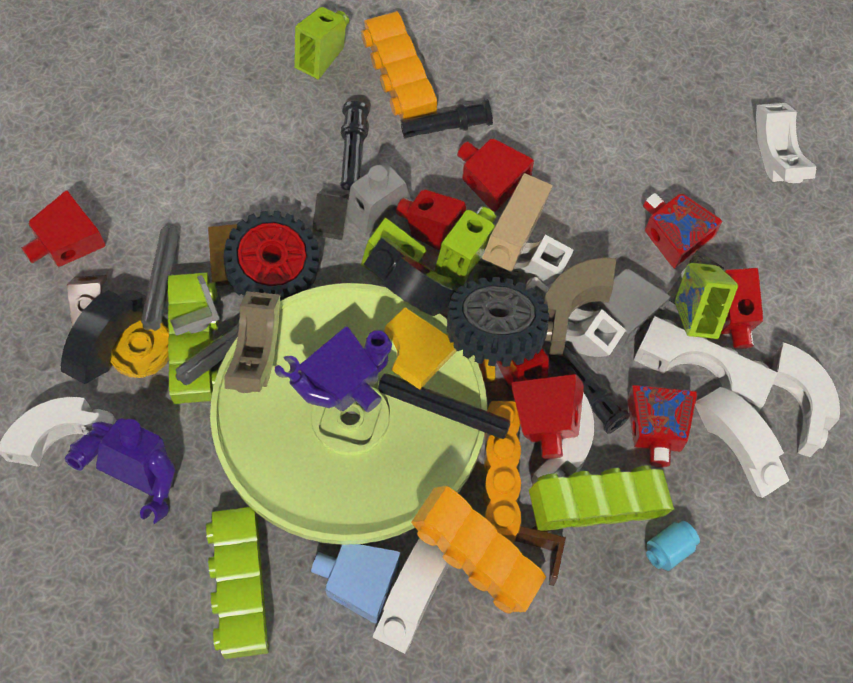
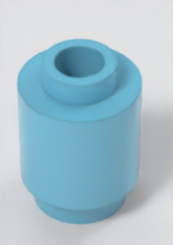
(672, 545)

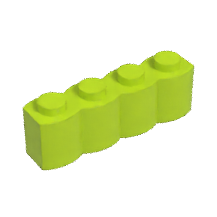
(183, 298)
(600, 498)
(239, 583)

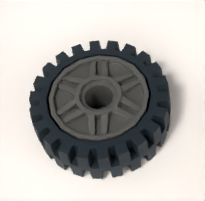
(497, 321)

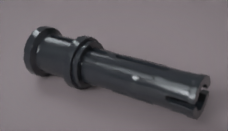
(460, 117)
(353, 134)
(599, 398)

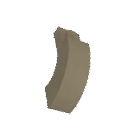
(576, 286)
(255, 343)

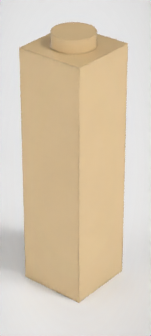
(517, 222)

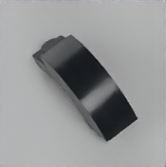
(411, 279)
(96, 332)

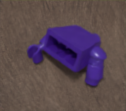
(340, 371)
(129, 456)

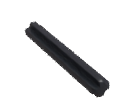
(444, 406)

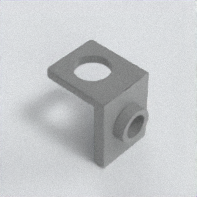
(199, 319)

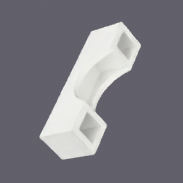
(669, 346)

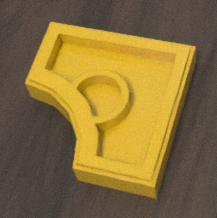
(419, 347)

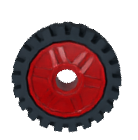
(271, 237)

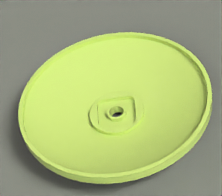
(335, 478)

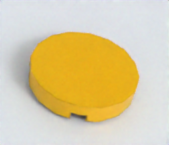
(138, 356)

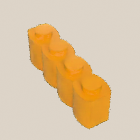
(399, 65)
(503, 479)
(478, 549)

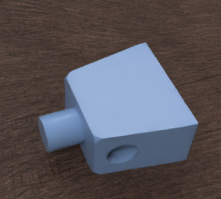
(359, 577)

